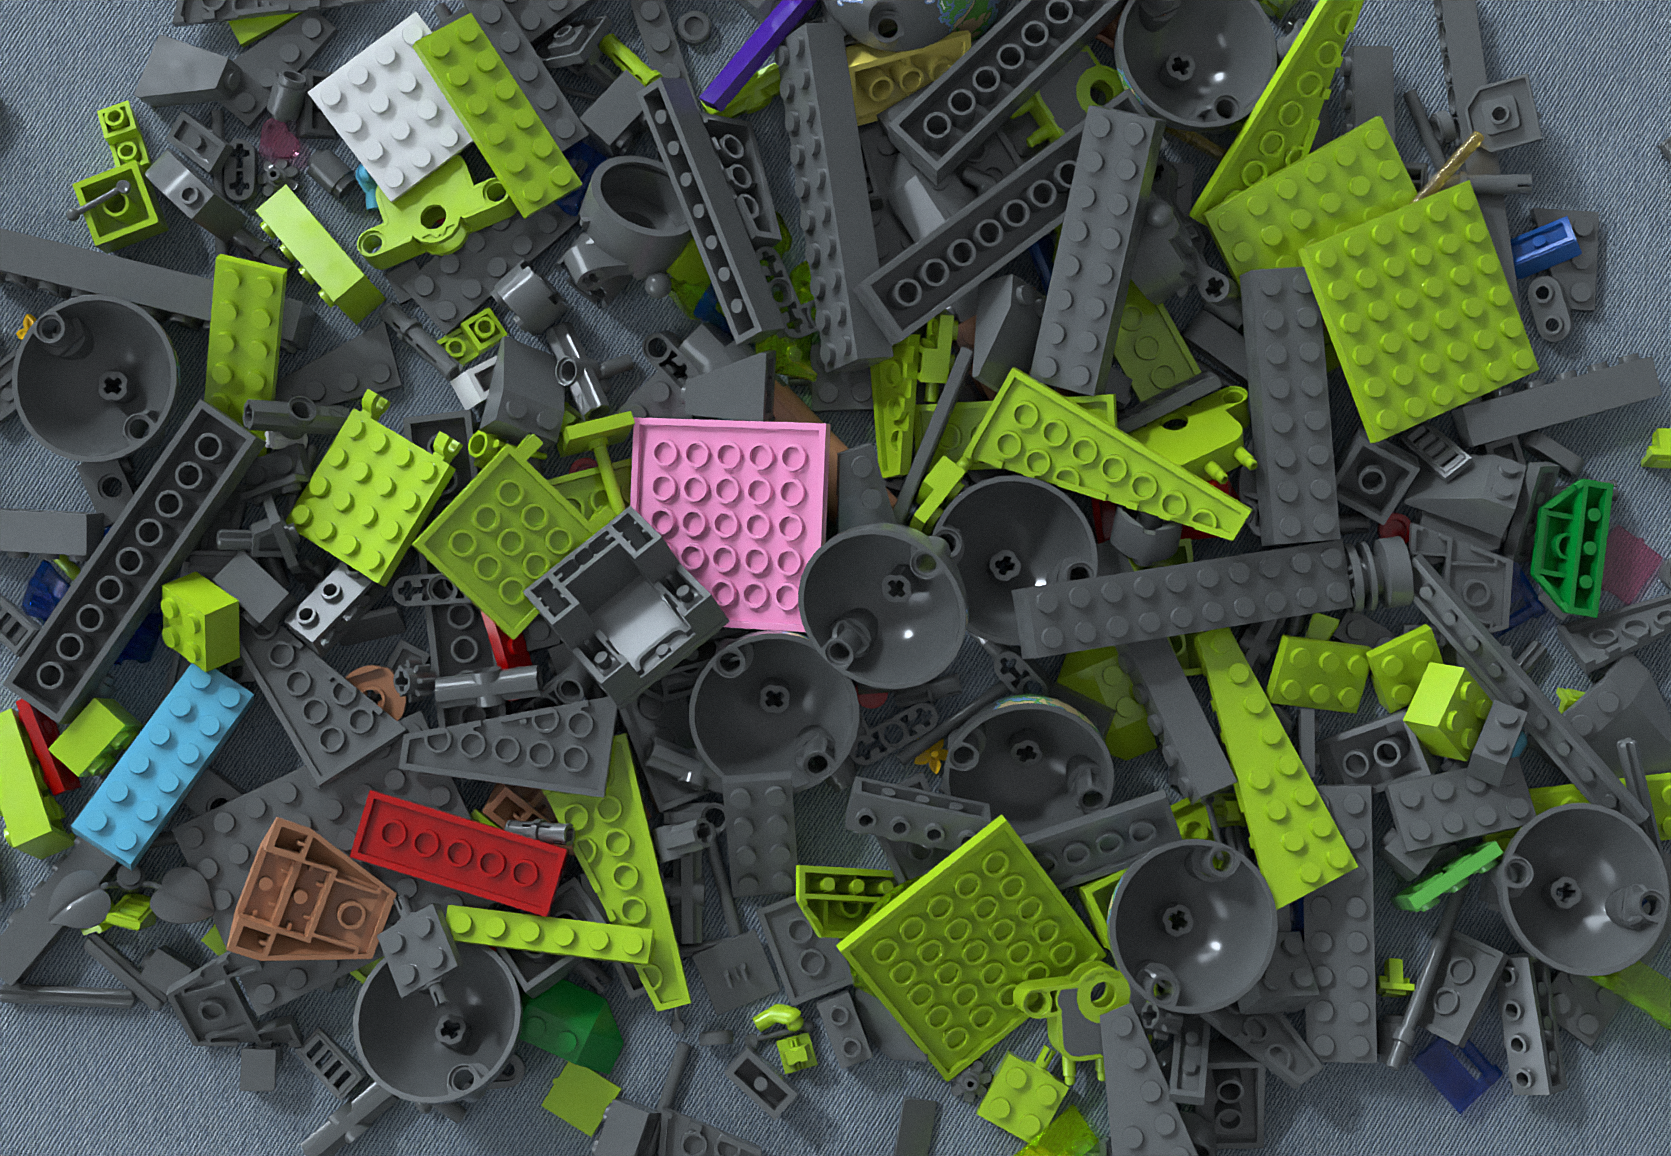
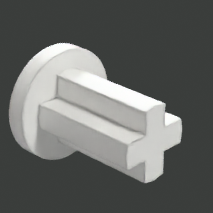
(277, 441)

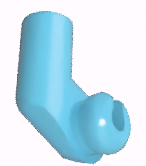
(368, 186)

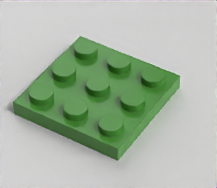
(1447, 877)

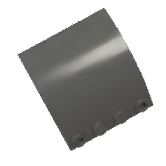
(626, 607)

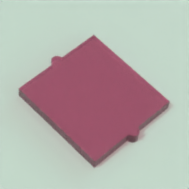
(1627, 564)

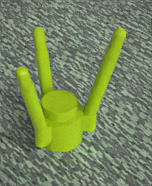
(486, 446)

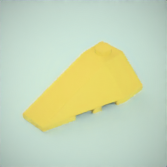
(887, 77)

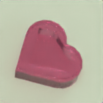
(278, 141)

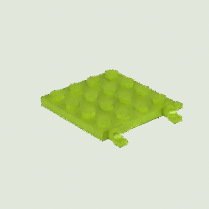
(372, 492)
(506, 535)

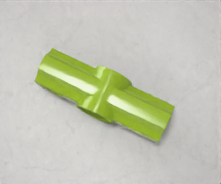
(754, 95)

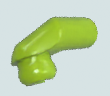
(779, 1014)

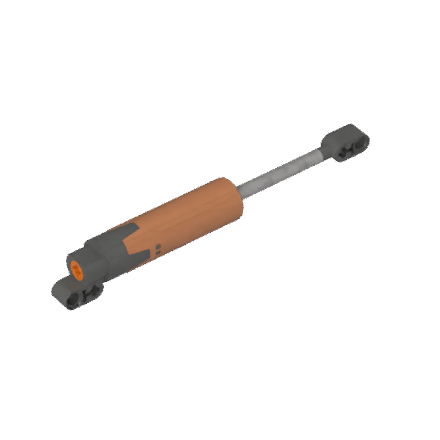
(711, 349)

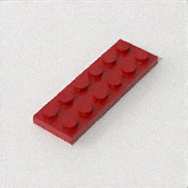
(459, 853)

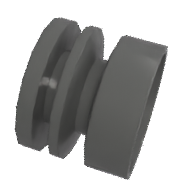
(1380, 573)

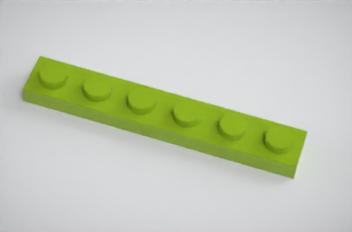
(550, 935)

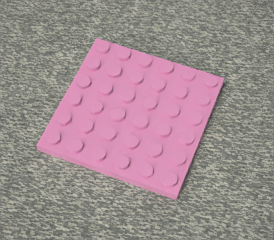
(736, 507)

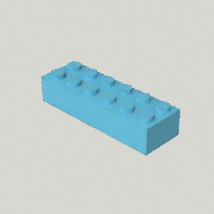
(163, 764)

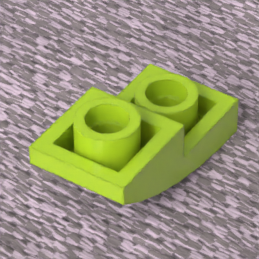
(124, 134)
(473, 337)

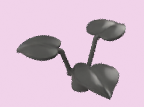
(83, 903)

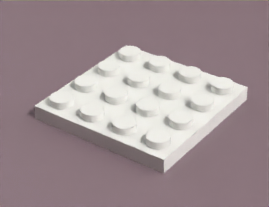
(393, 111)

